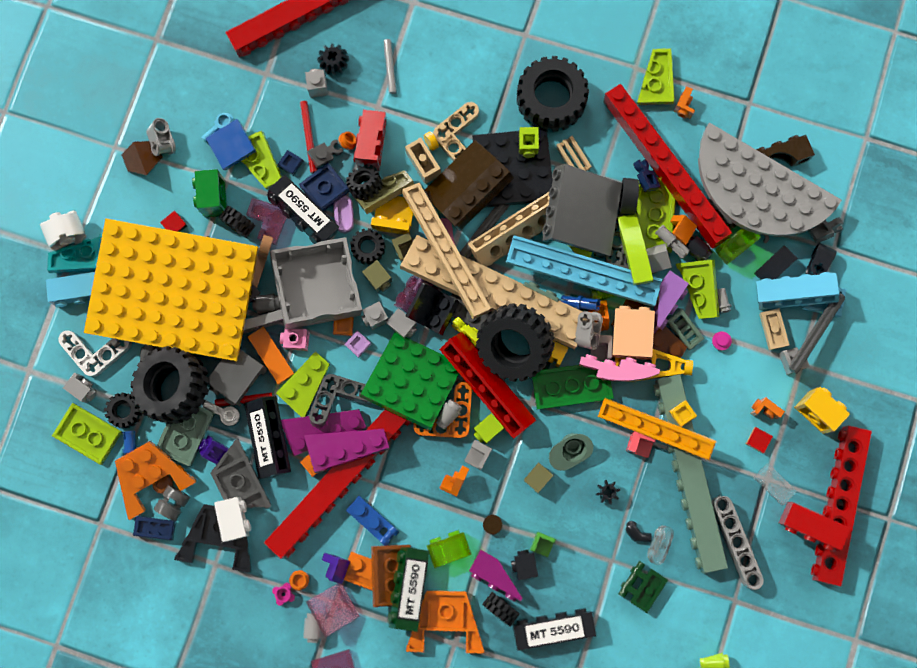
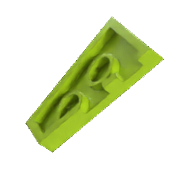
(658, 79)
(303, 385)

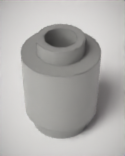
(312, 630)

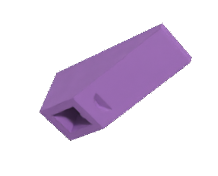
(670, 291)

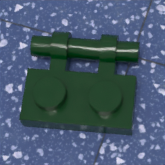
(647, 590)

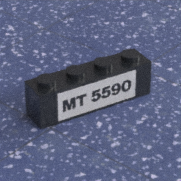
(301, 210)
(268, 437)
(554, 630)

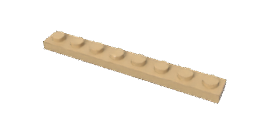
(446, 251)

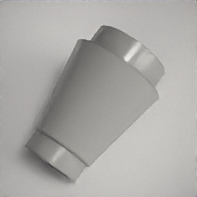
(448, 414)

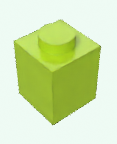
(488, 429)

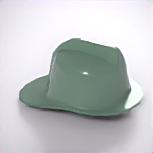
(570, 451)

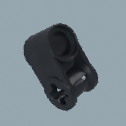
(820, 259)

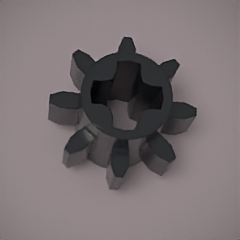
(610, 487)

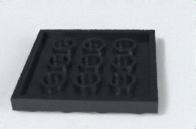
(530, 175)

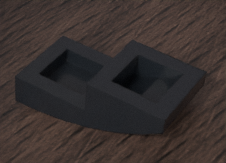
(776, 264)

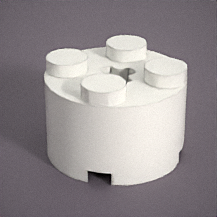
(63, 230)

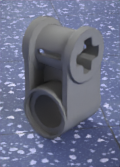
(161, 140)
(588, 331)

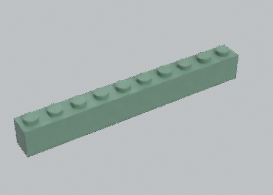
(692, 484)

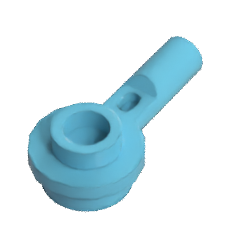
(222, 120)

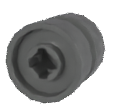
(169, 509)

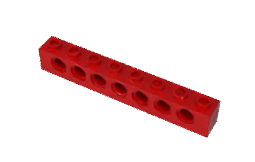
(849, 497)

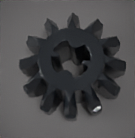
(333, 52)

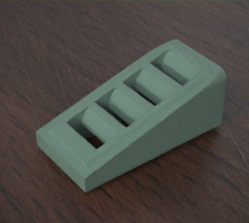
(679, 332)

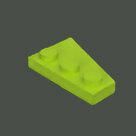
(262, 161)
(701, 286)

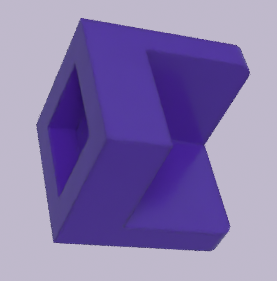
(337, 567)

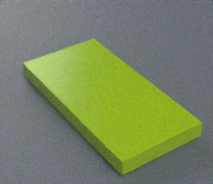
(653, 211)

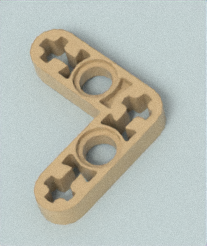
(450, 137)

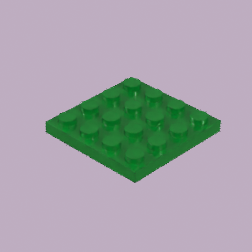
(411, 381)

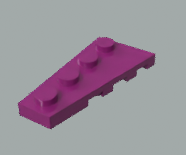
(337, 422)
(340, 448)

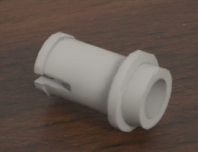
(723, 302)

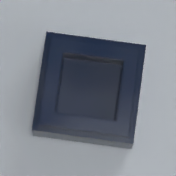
(290, 162)

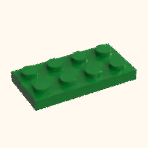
(569, 387)

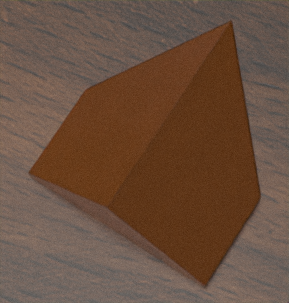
(139, 157)

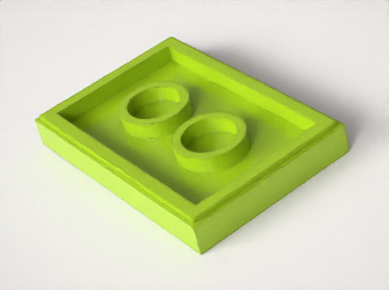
(87, 433)

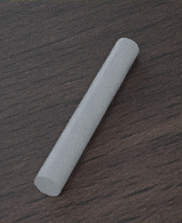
(389, 66)

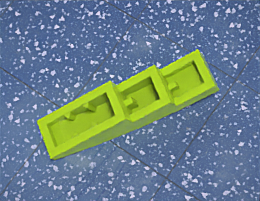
(635, 249)

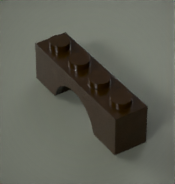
(794, 151)

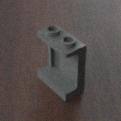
(235, 377)

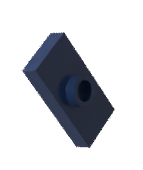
(154, 528)

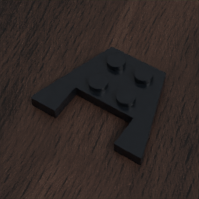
(207, 531)

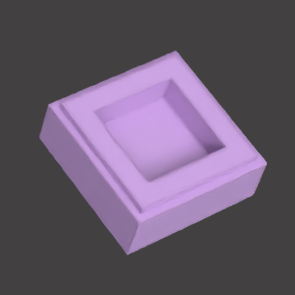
(358, 344)

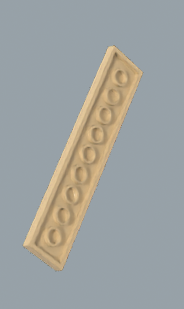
(496, 288)

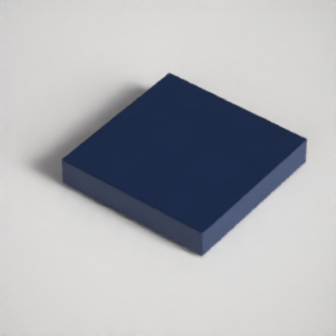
(324, 187)

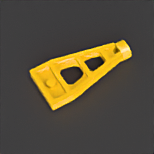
(675, 368)

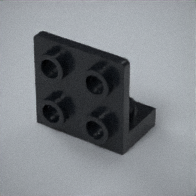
(432, 308)

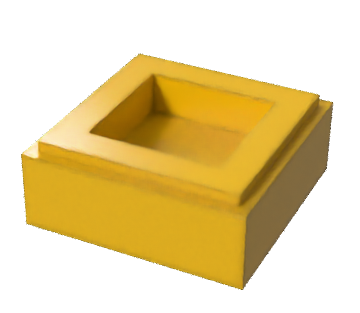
(682, 413)

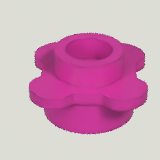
(280, 600)

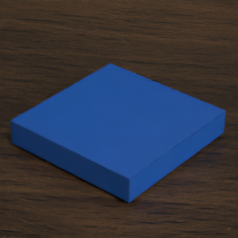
(230, 144)

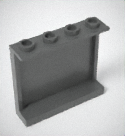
(582, 210)

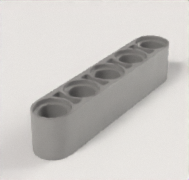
(744, 549)

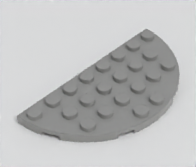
(758, 190)

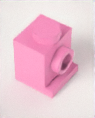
(301, 342)

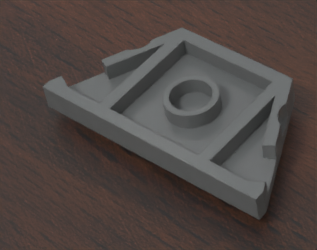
(237, 478)

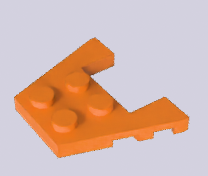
(143, 468)
(446, 613)

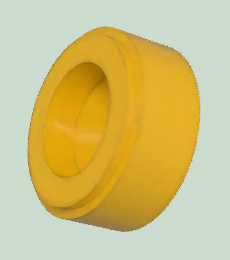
(431, 141)

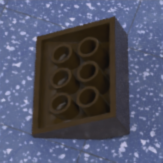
(468, 185)

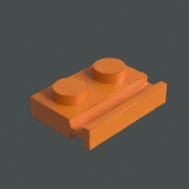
(359, 570)

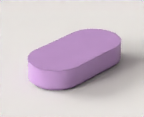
(344, 214)

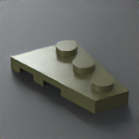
(391, 189)

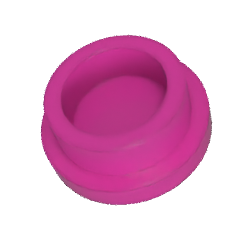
(721, 340)

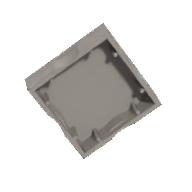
(315, 283)

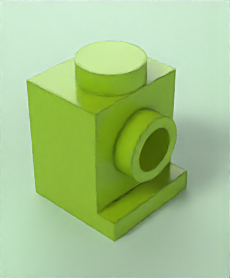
(531, 136)

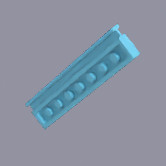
(581, 270)

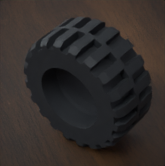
(556, 71)
(504, 361)
(149, 379)

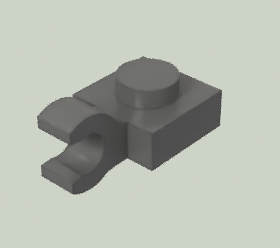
(826, 230)

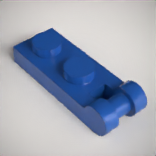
(372, 520)

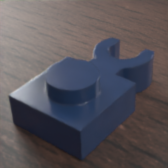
(647, 178)

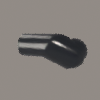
(635, 534)

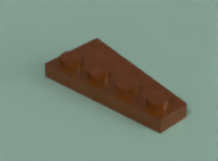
(663, 339)

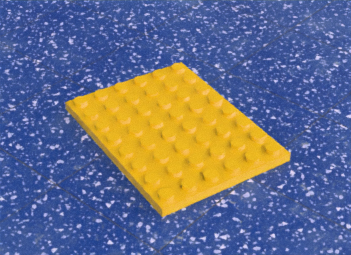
(171, 289)

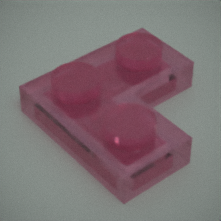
(270, 215)

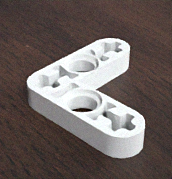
(89, 357)

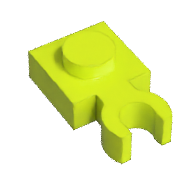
(471, 333)

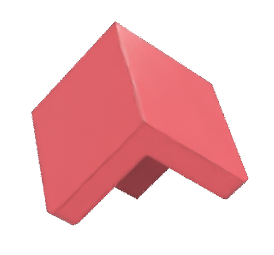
(640, 444)

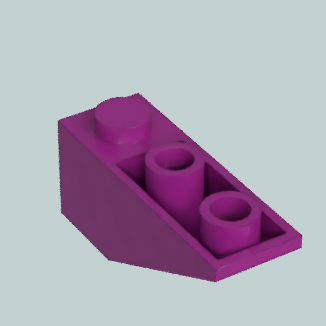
(491, 570)

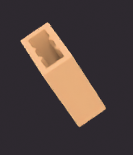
(633, 333)

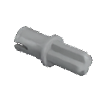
(672, 242)

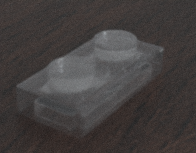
(774, 484)

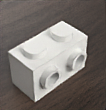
(232, 519)

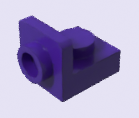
(212, 449)

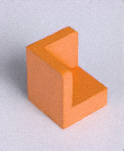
(683, 228)

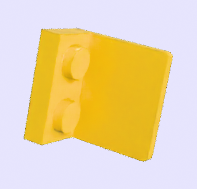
(393, 217)

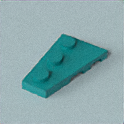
(75, 258)

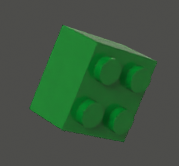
(210, 192)

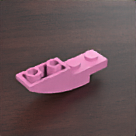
(626, 371)

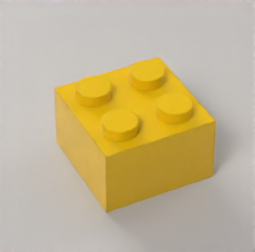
(822, 410)

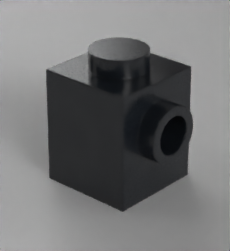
(524, 565)

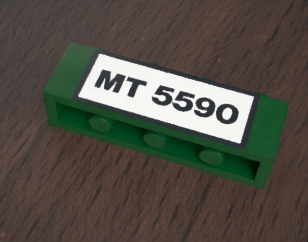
(408, 589)

